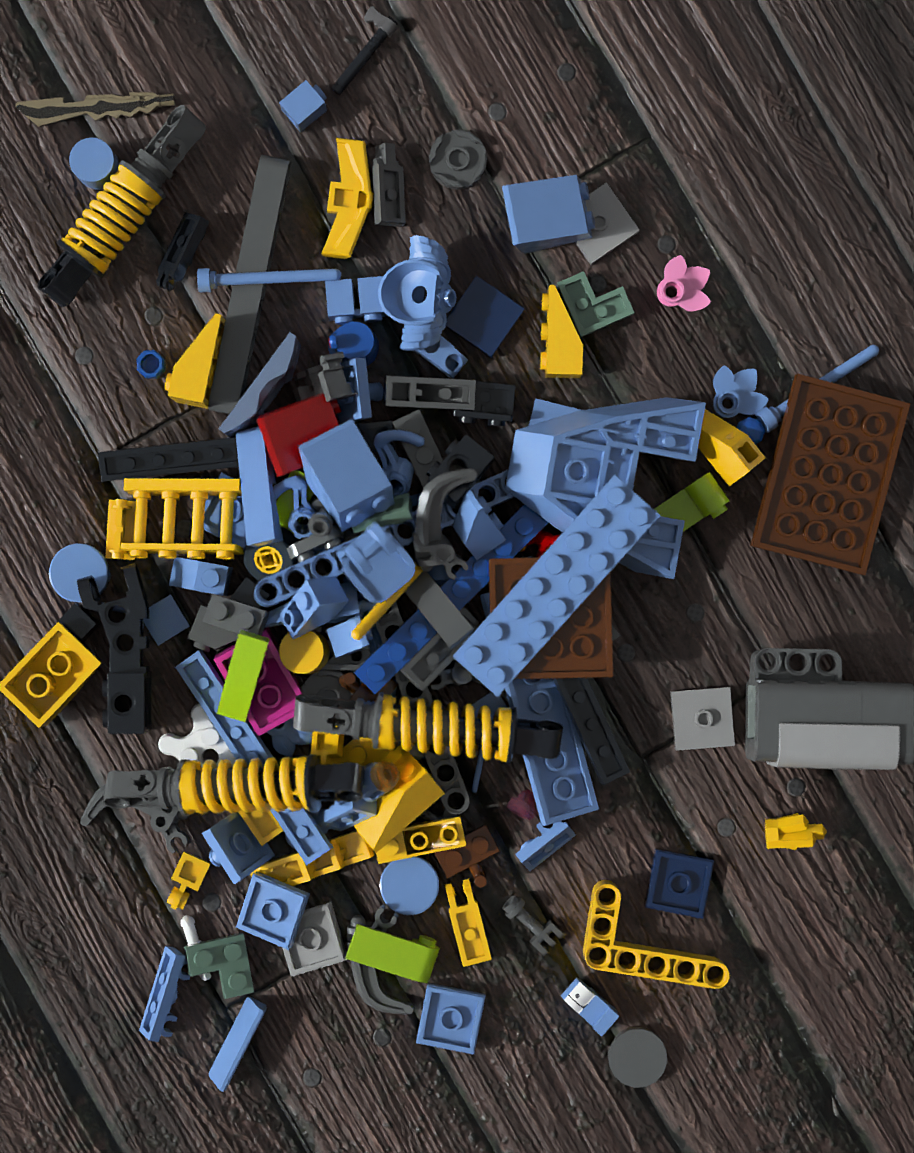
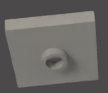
(612, 225)
(702, 718)
(316, 941)

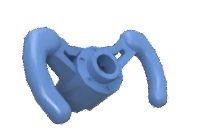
(397, 469)
(299, 489)

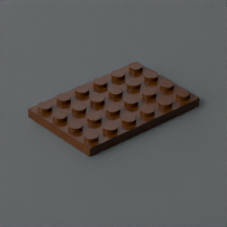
(830, 474)

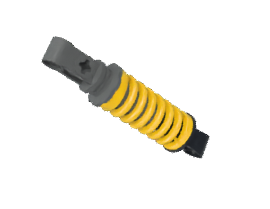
(390, 723)
(237, 787)

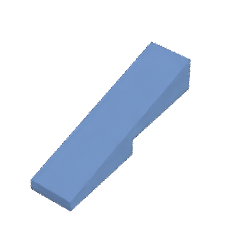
(257, 490)

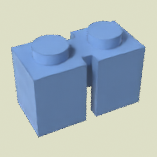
(342, 303)

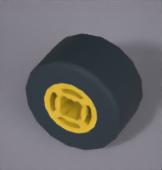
(261, 565)

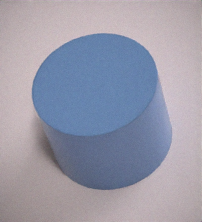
(93, 162)

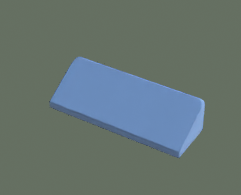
(236, 1042)

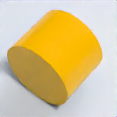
(304, 654)

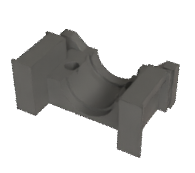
(324, 378)

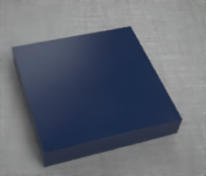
(483, 316)
(679, 883)

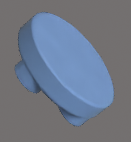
(75, 563)
(409, 885)

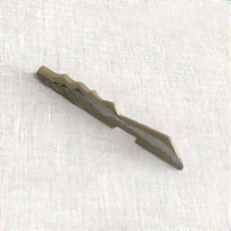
(96, 106)

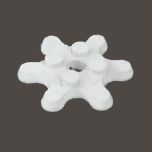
(201, 738)

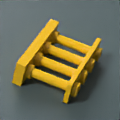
(171, 491)

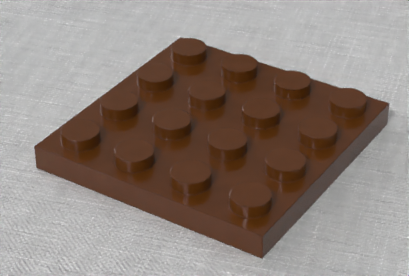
(583, 641)

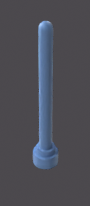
(211, 280)
(772, 416)

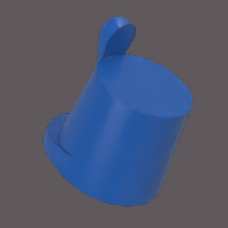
(355, 341)

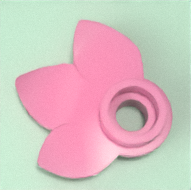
(687, 284)

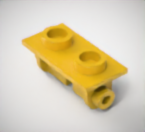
(120, 528)

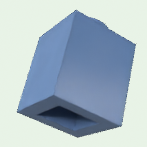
(304, 105)

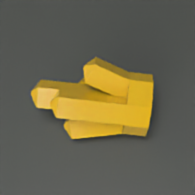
(792, 832)

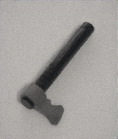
(386, 28)

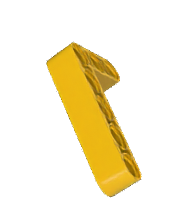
(642, 953)

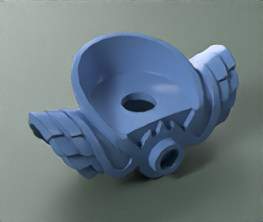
(403, 293)

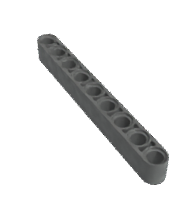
(248, 300)

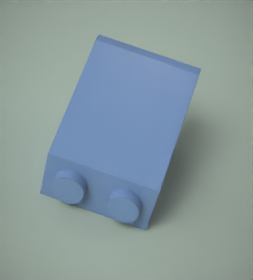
(548, 213)
(345, 475)

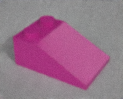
(275, 689)

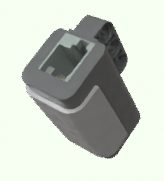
(825, 722)

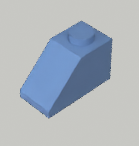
(200, 576)

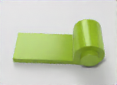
(695, 502)
(394, 954)

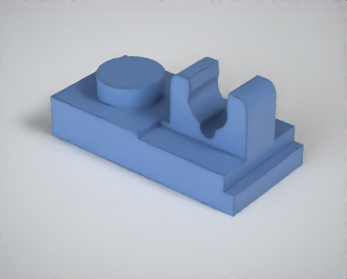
(538, 849)

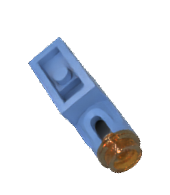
(378, 780)

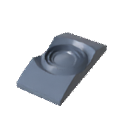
(264, 388)

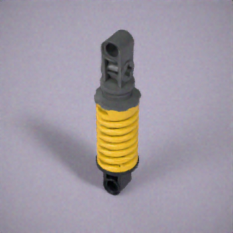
(131, 191)

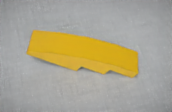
(293, 871)

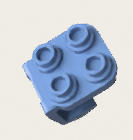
(376, 564)

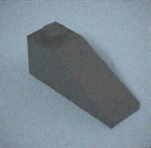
(429, 392)

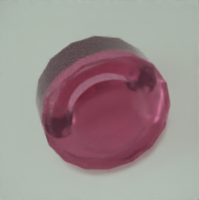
(521, 808)

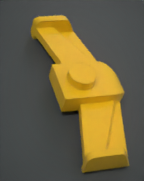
(348, 199)

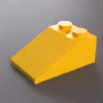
(195, 370)
(49, 675)
(402, 804)

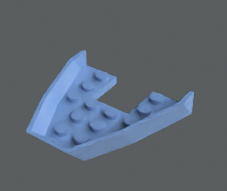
(570, 458)

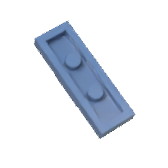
(163, 995)

